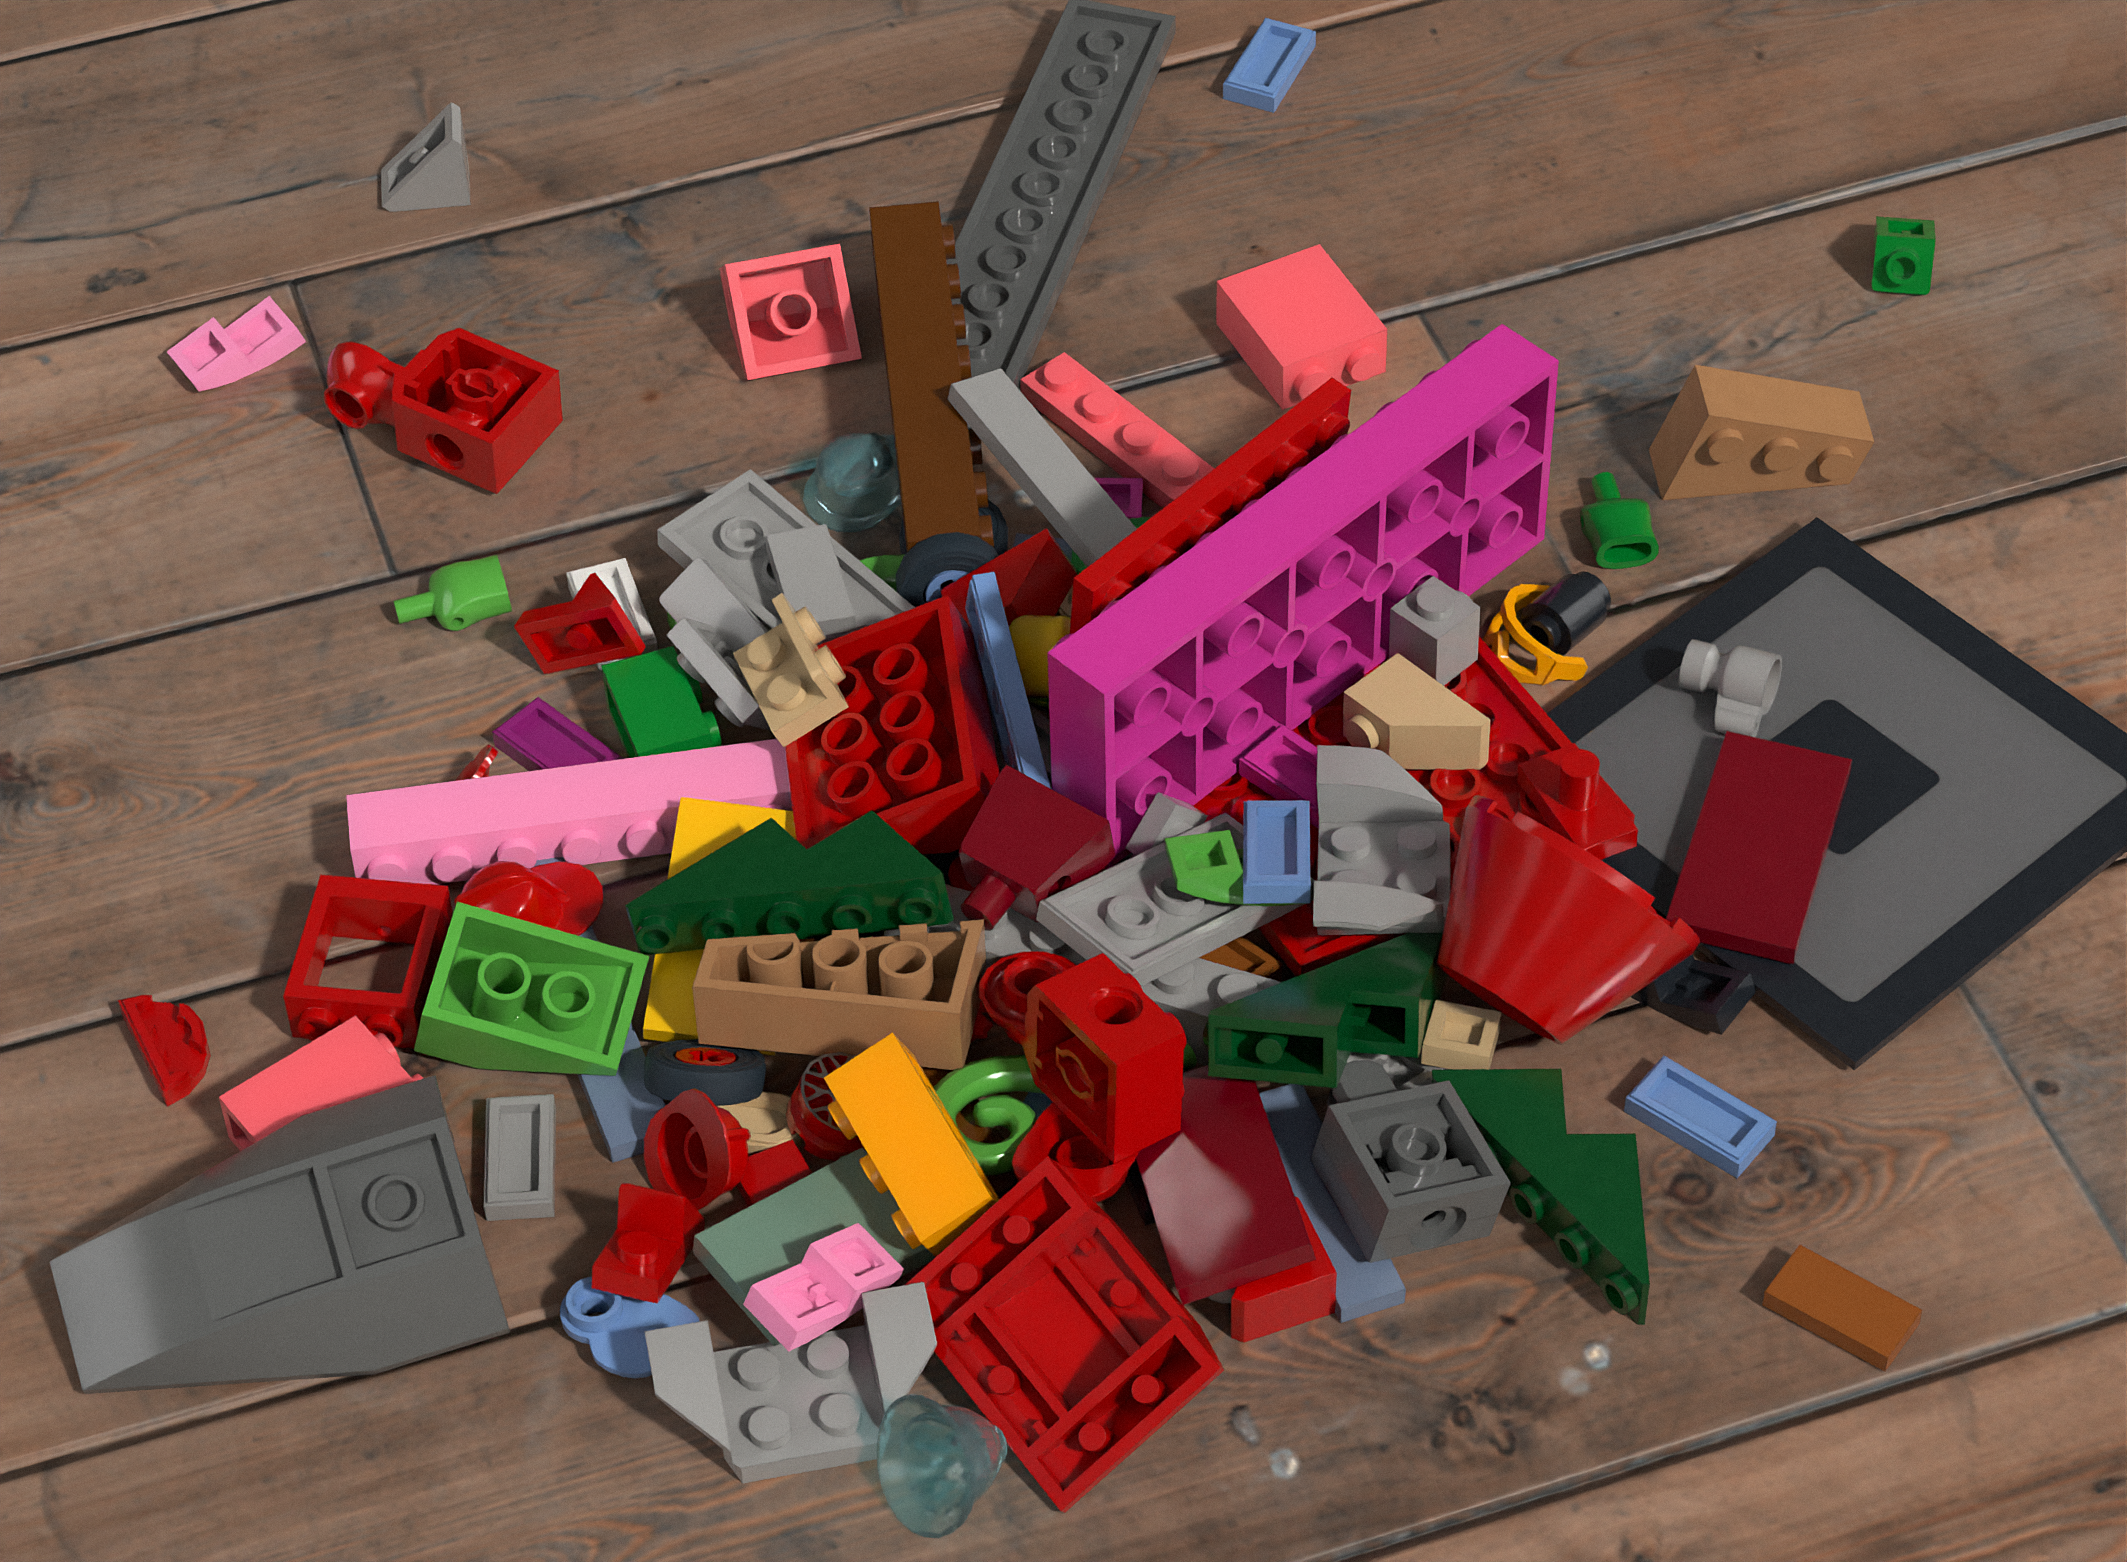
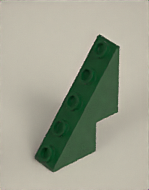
(774, 885)
(1314, 1021)
(1570, 1185)

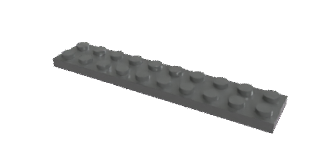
(1053, 177)

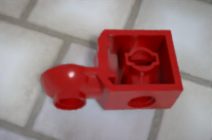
(453, 405)
(1092, 1045)

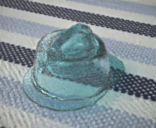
(854, 482)

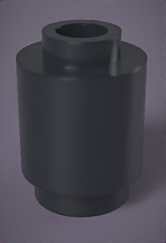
(1567, 611)

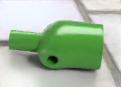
(459, 595)

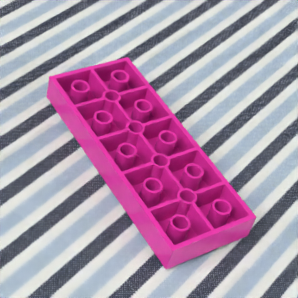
(1302, 586)

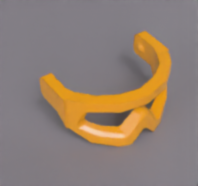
(1548, 664)

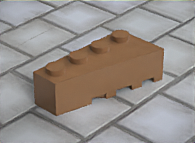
(844, 992)

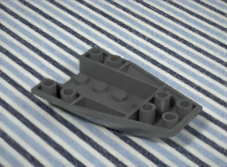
(291, 1260)

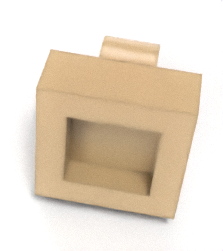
(1460, 1036)

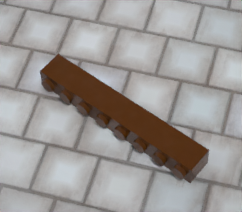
(921, 363)

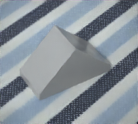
(430, 168)

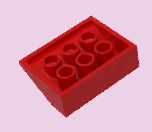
(909, 742)

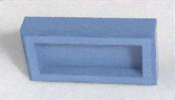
(1269, 65)
(1276, 852)
(1700, 1116)

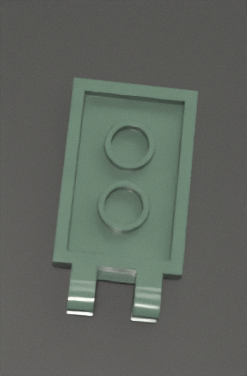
(782, 1226)

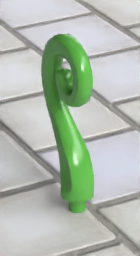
(996, 1076)

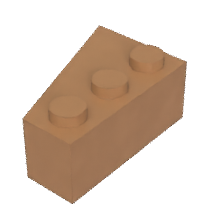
(1757, 436)

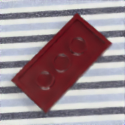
(1760, 846)
(1222, 1191)

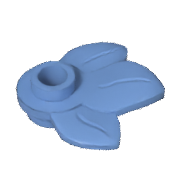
(618, 1334)

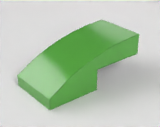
(1209, 867)

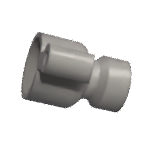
(1742, 677)

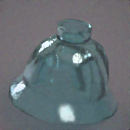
(936, 1462)

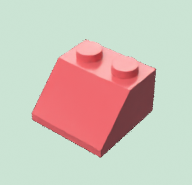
(790, 311)

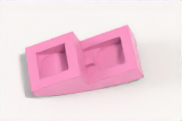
(252, 342)
(823, 1287)

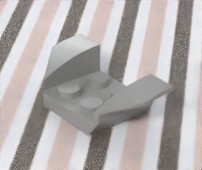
(1378, 847)
(802, 1406)

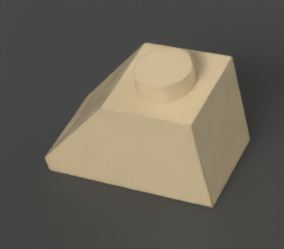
(1414, 719)

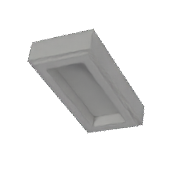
(811, 576)
(520, 1157)

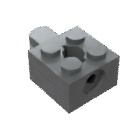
(1441, 1170)

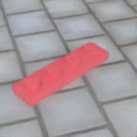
(1113, 429)

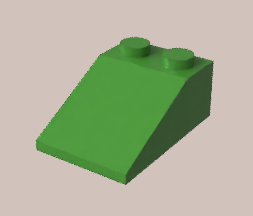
(528, 997)

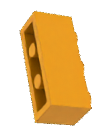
(910, 1144)

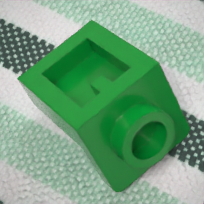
(1903, 255)

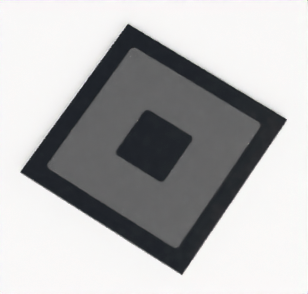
(1965, 801)

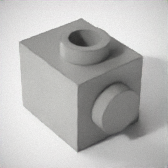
(1436, 630)

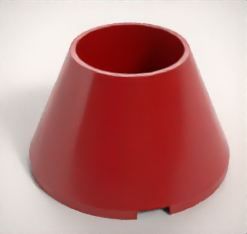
(1549, 926)

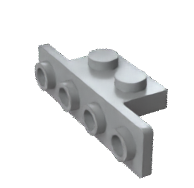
(708, 632)

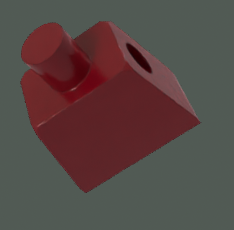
(1028, 848)

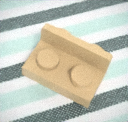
(792, 675)

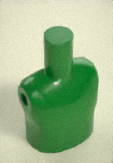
(1618, 526)

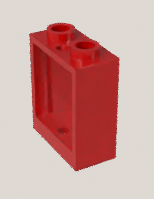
(367, 912)

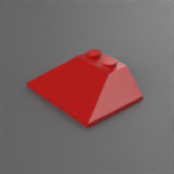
(1063, 1333)

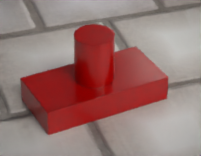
(1577, 801)

